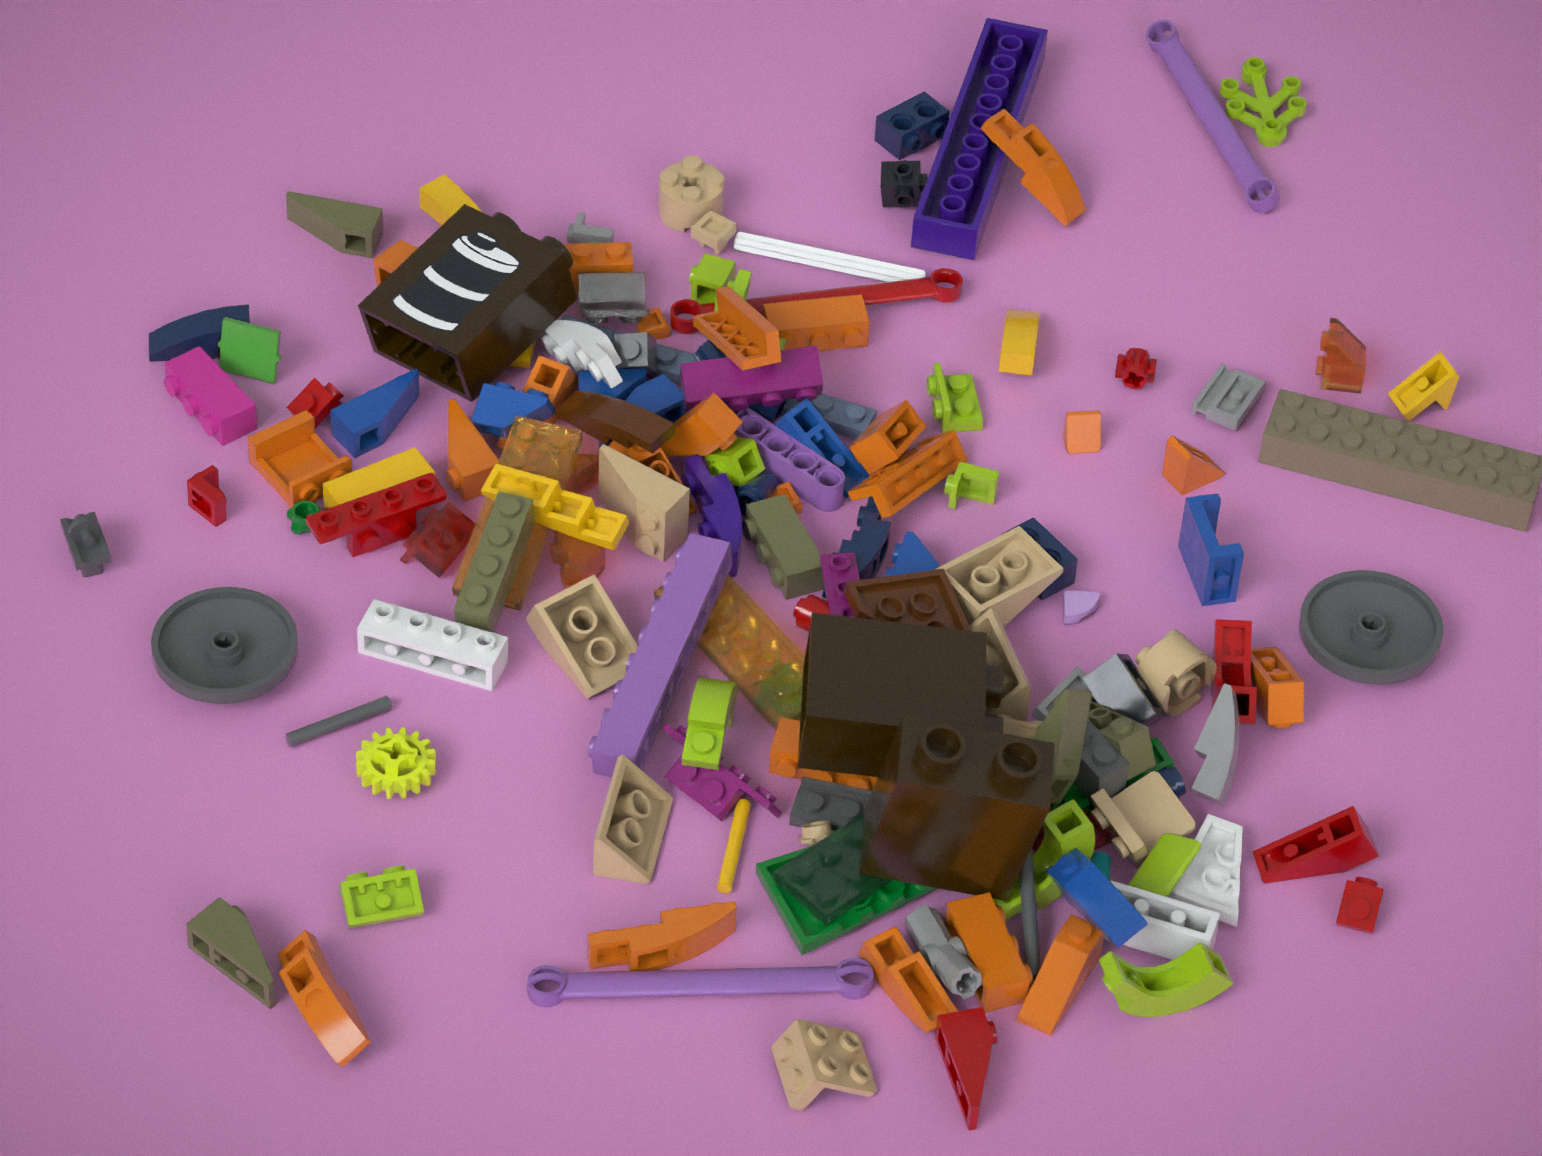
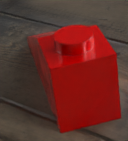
(1318, 849)
(966, 1049)

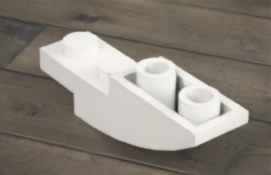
(583, 347)

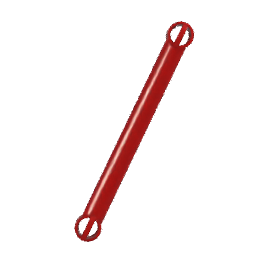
(871, 293)

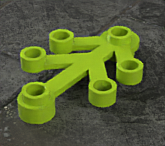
(1268, 130)

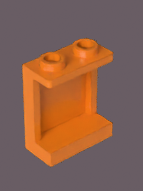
(295, 459)

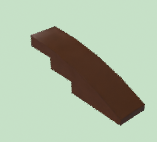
(615, 419)

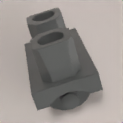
(86, 543)

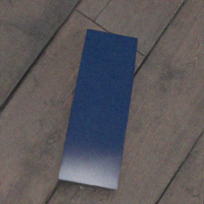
(192, 331)

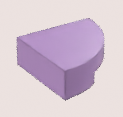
(1078, 605)

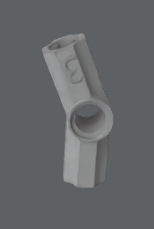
(942, 952)

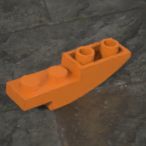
(1045, 170)
(676, 939)
(321, 1000)

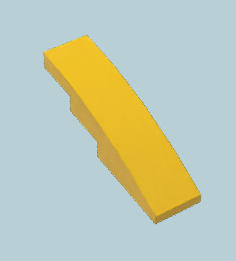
(559, 508)

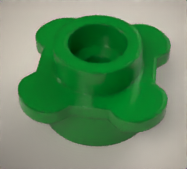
(298, 515)

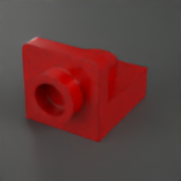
(206, 496)

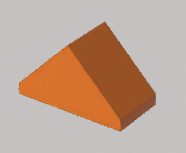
(1188, 466)

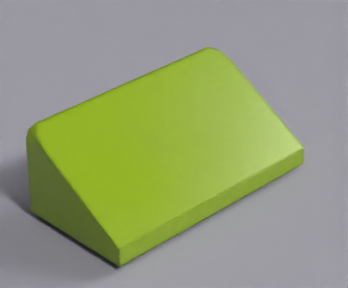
(1165, 864)

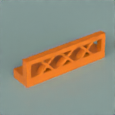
(740, 331)
(912, 473)

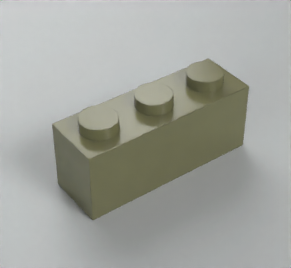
(783, 546)

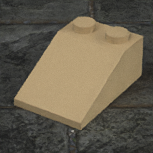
(652, 502)
(1001, 575)
(584, 636)

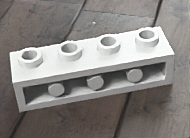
(432, 644)

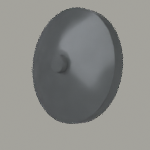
(1370, 627)
(224, 645)

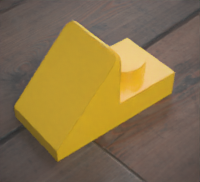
(1429, 383)

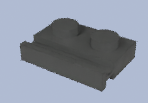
(827, 801)

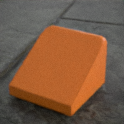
(1082, 432)

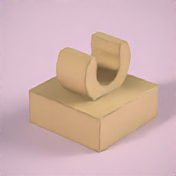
(713, 231)

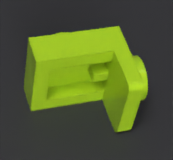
(972, 483)

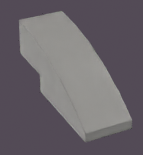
(1219, 748)

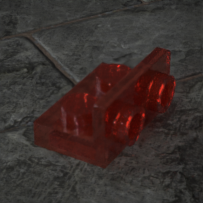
(441, 540)

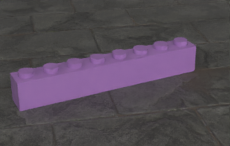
(662, 654)

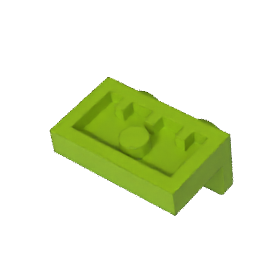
(954, 401)
(381, 897)

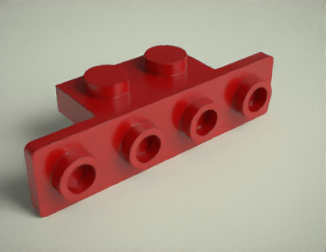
(377, 517)

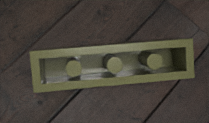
(495, 562)

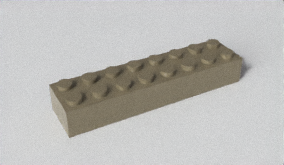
(1402, 460)

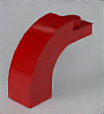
(1233, 665)

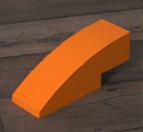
(906, 979)

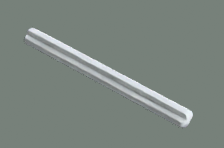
(824, 258)

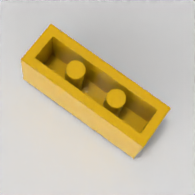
(375, 477)

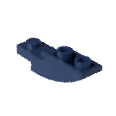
(869, 543)

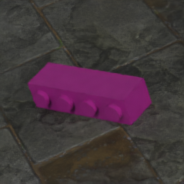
(794, 377)

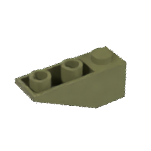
(340, 224)
(1066, 729)
(1126, 735)

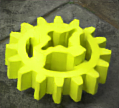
(395, 763)

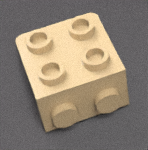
(1141, 816)
(818, 1058)

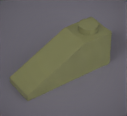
(228, 943)

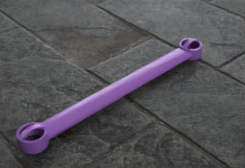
(1212, 116)
(700, 982)

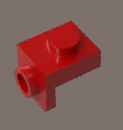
(316, 400)
(1360, 905)

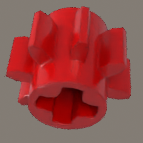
(1135, 368)

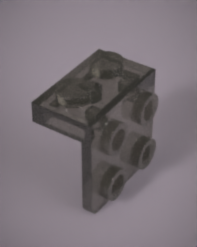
(612, 295)

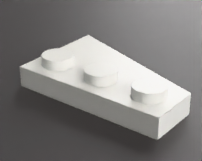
(1214, 873)

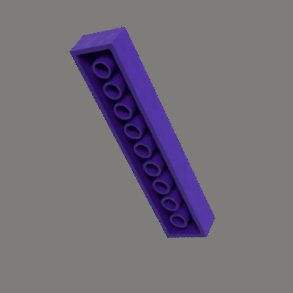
(968, 163)

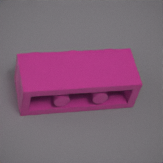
(210, 396)

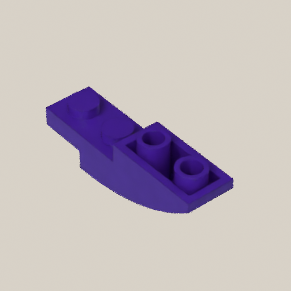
(717, 506)

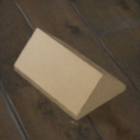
(999, 651)
(630, 825)

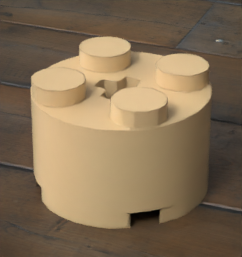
(689, 192)
(1176, 671)

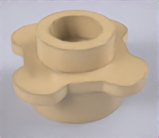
(815, 832)

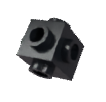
(901, 183)

